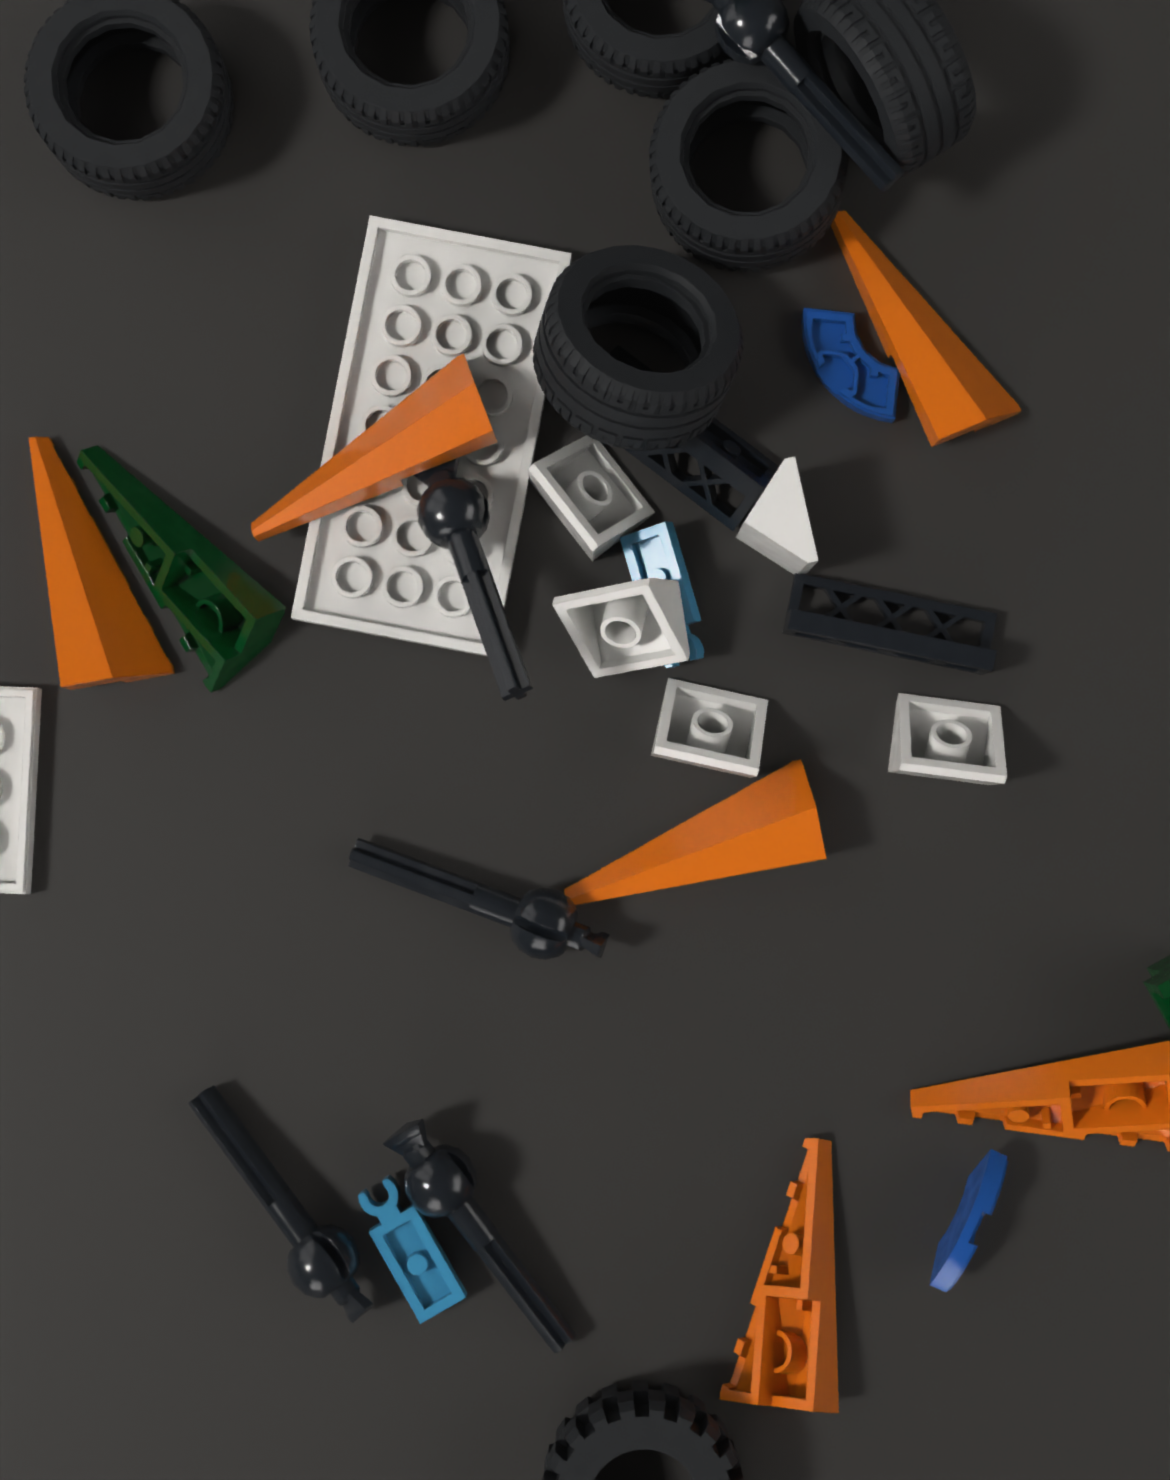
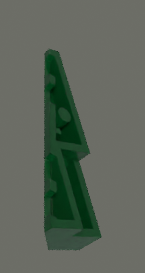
(214, 600)

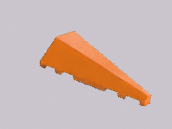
(940, 373)
(421, 432)
(93, 612)
(748, 832)
(1101, 1093)
(793, 1331)

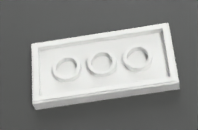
(18, 785)

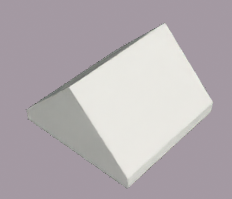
(590, 494)
(781, 523)
(626, 625)
(711, 728)
(948, 740)

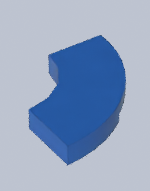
(846, 366)
(979, 1198)

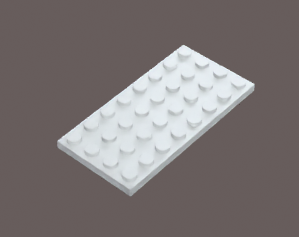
(414, 310)

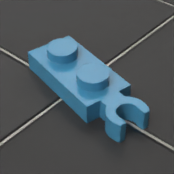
(657, 554)
(412, 1254)

